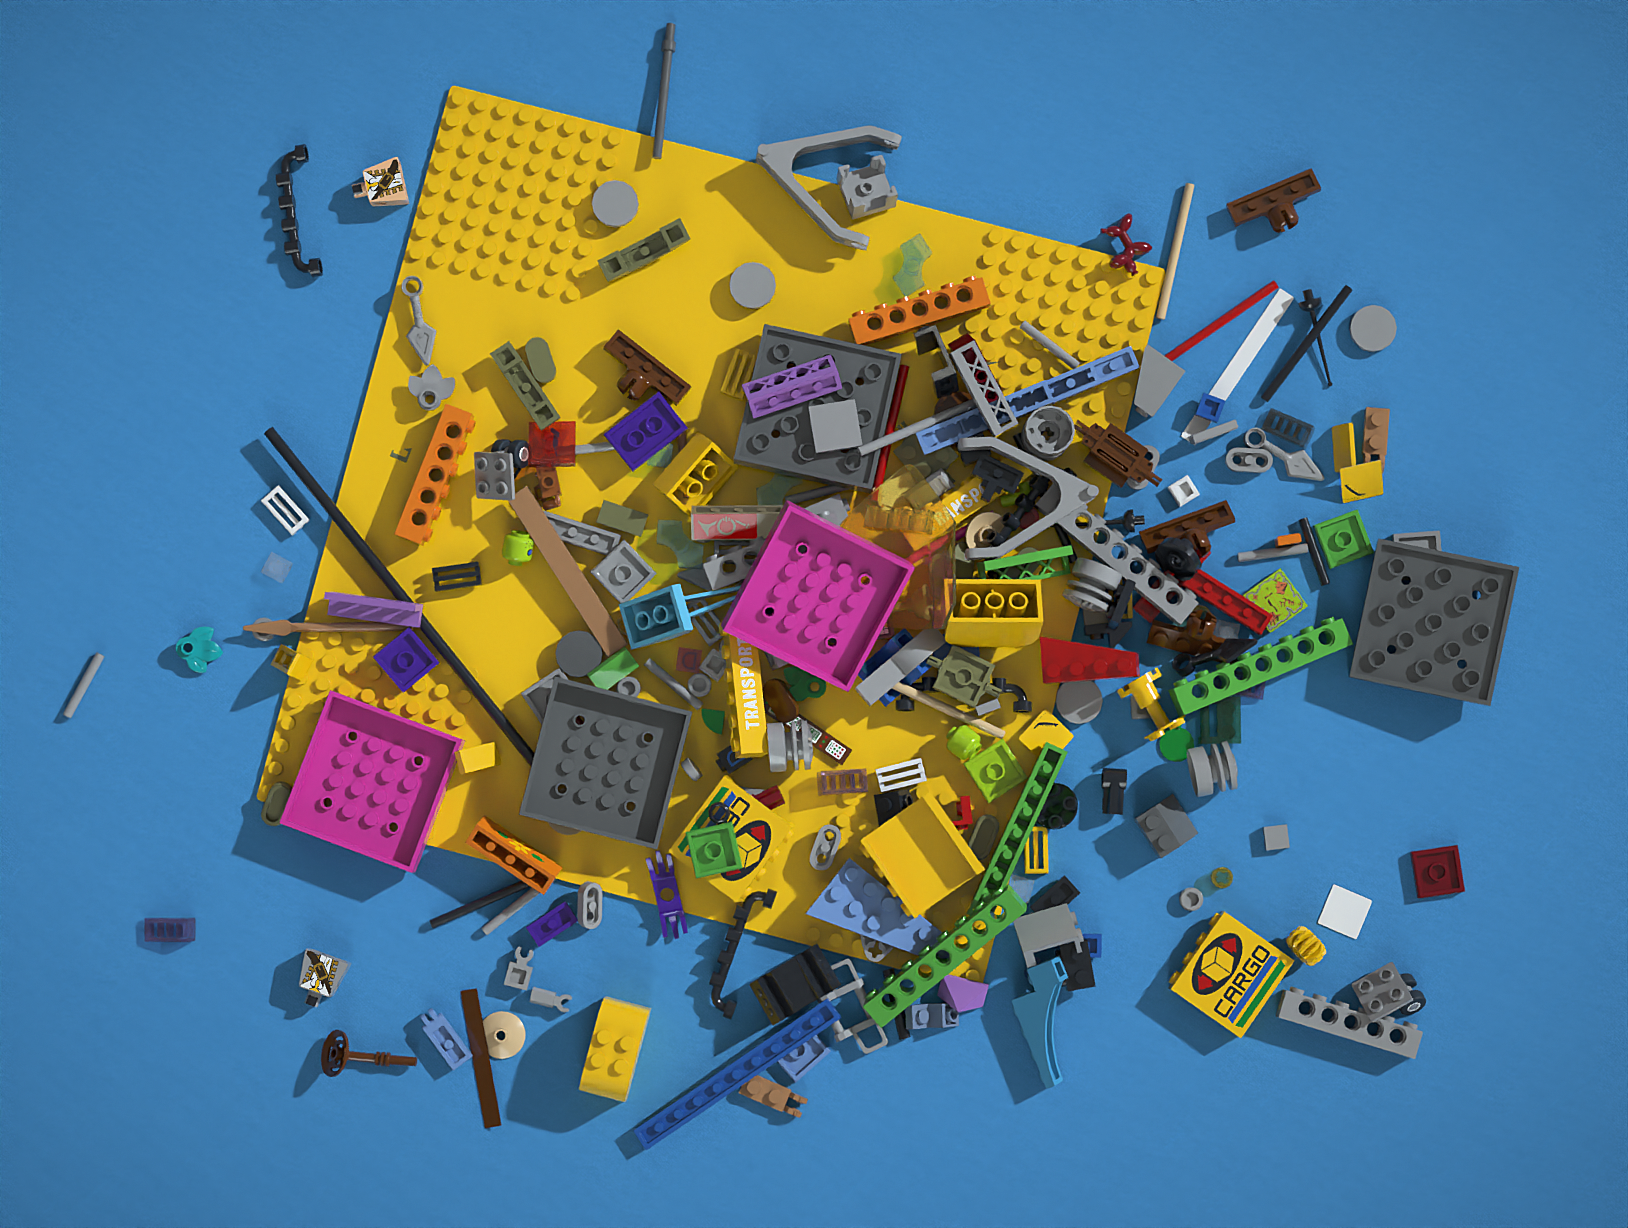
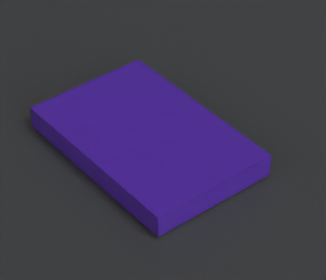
(645, 431)

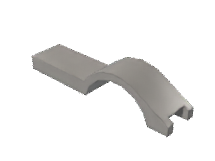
(900, 665)

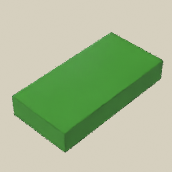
(613, 669)

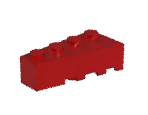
(1080, 662)

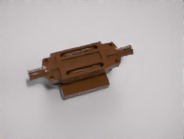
(1116, 455)

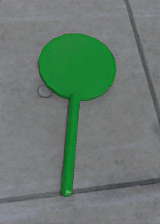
(1175, 744)

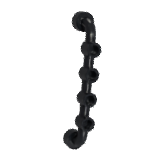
(288, 203)
(1025, 504)
(925, 686)
(726, 956)

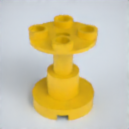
(1147, 696)

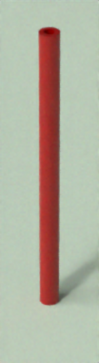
(1223, 320)
(891, 425)

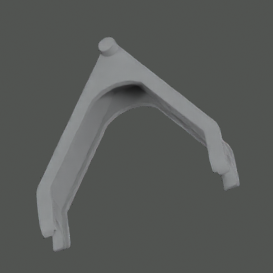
(780, 156)
(1071, 490)

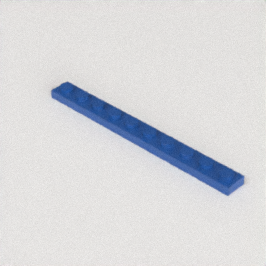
(737, 1074)

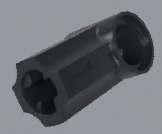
(1113, 786)

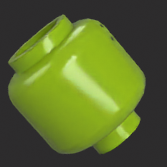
(518, 547)
(963, 742)

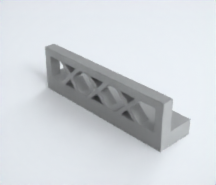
(976, 392)

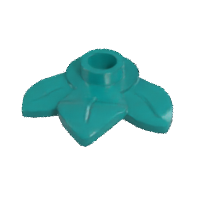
(202, 649)

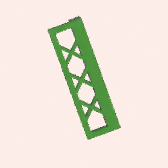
(1028, 558)

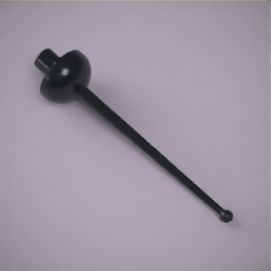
(1310, 305)
(1128, 521)

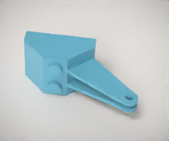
(664, 614)

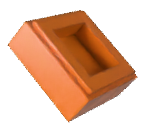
(1286, 540)

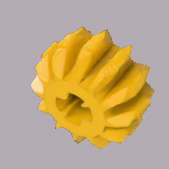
(1306, 946)

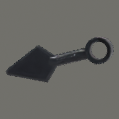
(1227, 652)

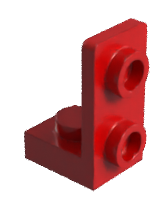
(963, 808)

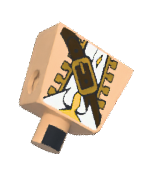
(383, 184)

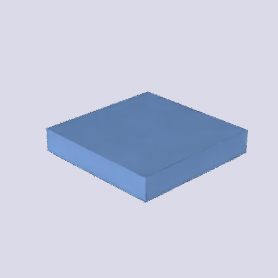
(804, 1058)

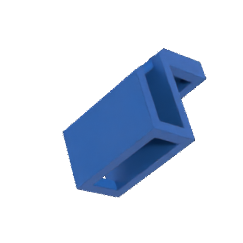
(885, 654)

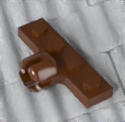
(1275, 201)
(644, 371)
(1191, 527)
(1193, 638)

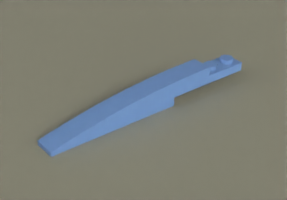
(1030, 399)

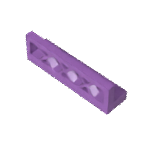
(793, 389)
(374, 609)

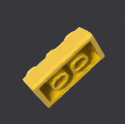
(699, 466)

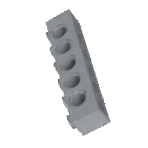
(720, 579)
(1289, 1010)

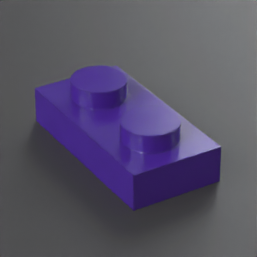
(552, 924)

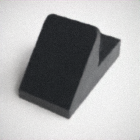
(1114, 636)

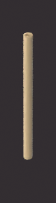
(1175, 250)
(950, 710)

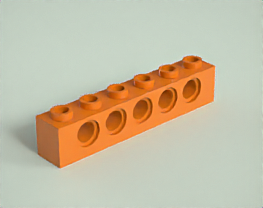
(973, 286)
(449, 418)

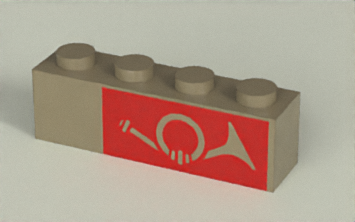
(732, 522)

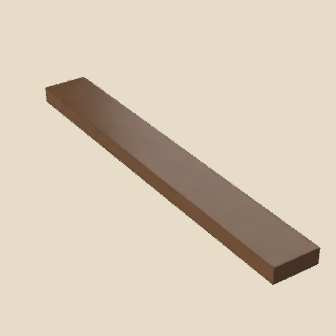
(567, 571)

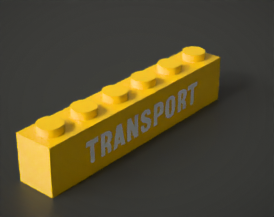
(967, 499)
(744, 697)

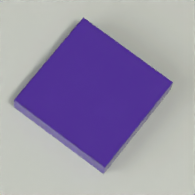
(406, 659)

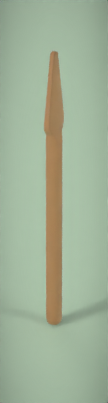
(285, 627)

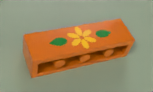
(513, 855)

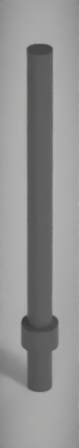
(668, 49)

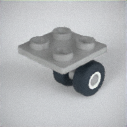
(495, 469)
(1388, 991)

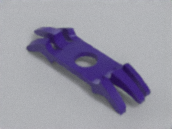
(667, 908)

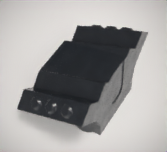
(795, 984)

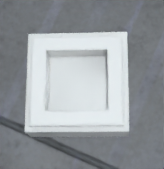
(1183, 491)

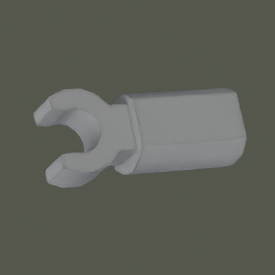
(548, 998)

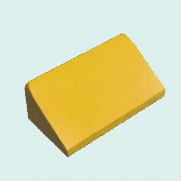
(1343, 446)

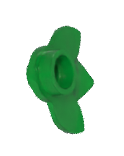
(801, 682)

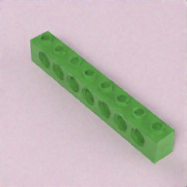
(1337, 639)
(1020, 823)
(885, 1011)

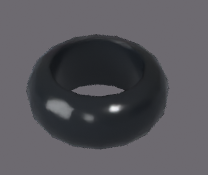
(710, 812)

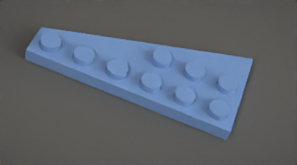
(869, 909)

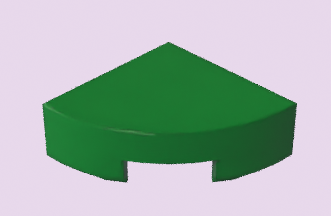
(713, 719)

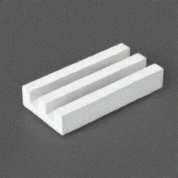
(298, 525)
(881, 780)

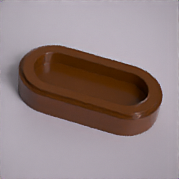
(780, 700)

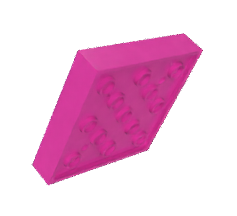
(817, 596)
(372, 781)

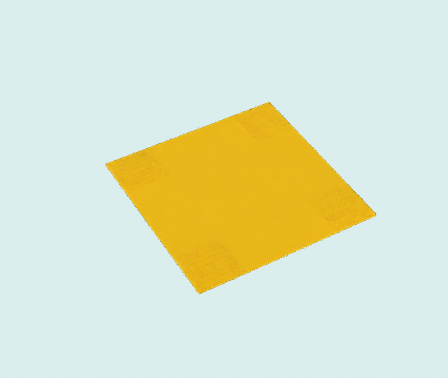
(514, 257)

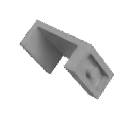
(1047, 930)

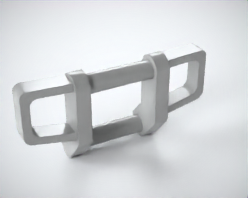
(856, 985)

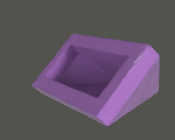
(962, 993)

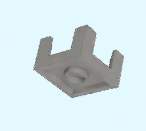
(866, 189)

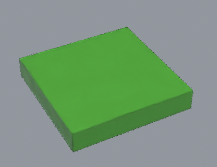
(1343, 539)
(714, 849)

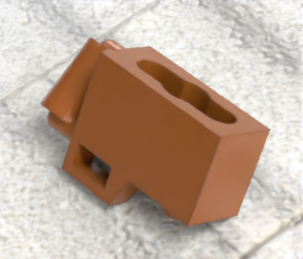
(549, 487)

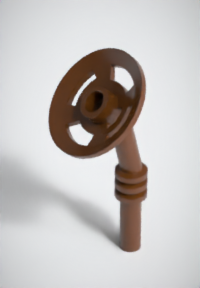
(343, 1054)

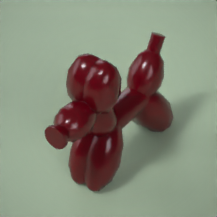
(1131, 248)

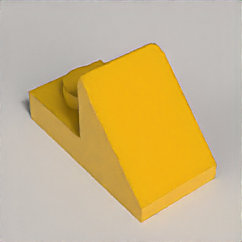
(291, 662)

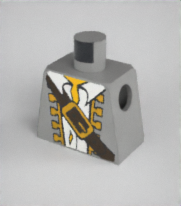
(321, 975)

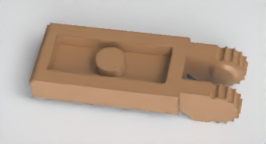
(1375, 434)
(771, 1094)

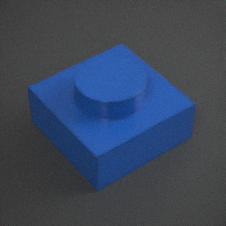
(1210, 408)
(1094, 944)

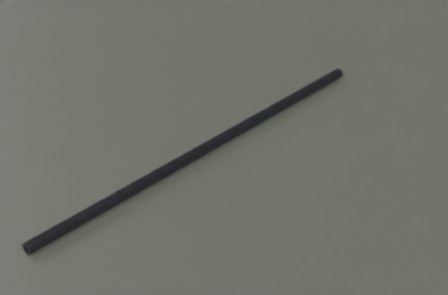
(399, 593)

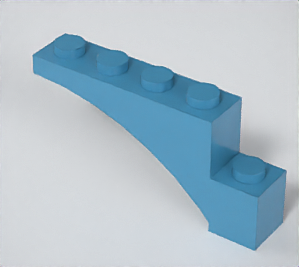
(1036, 1016)

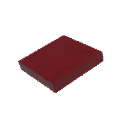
(1437, 871)

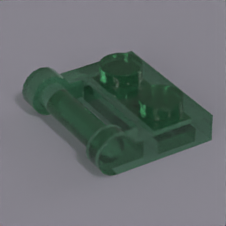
(1227, 722)

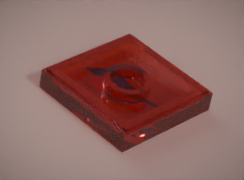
(553, 445)

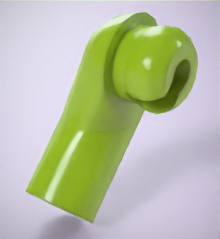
(1009, 499)

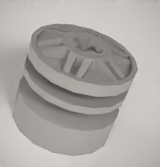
(1056, 424)
(1090, 589)
(789, 746)
(1210, 769)

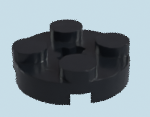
(1178, 558)

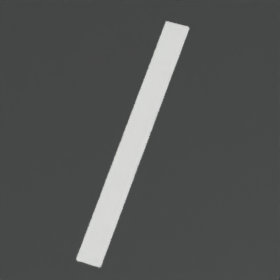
(1244, 356)

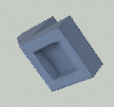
(931, 1016)

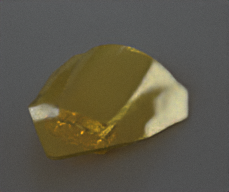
(916, 525)

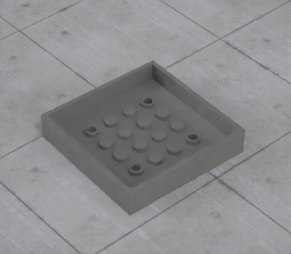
(794, 449)
(1434, 622)
(605, 763)

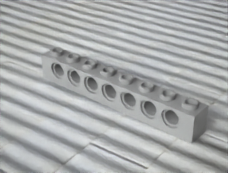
(1103, 552)

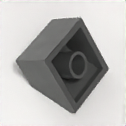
(1166, 826)

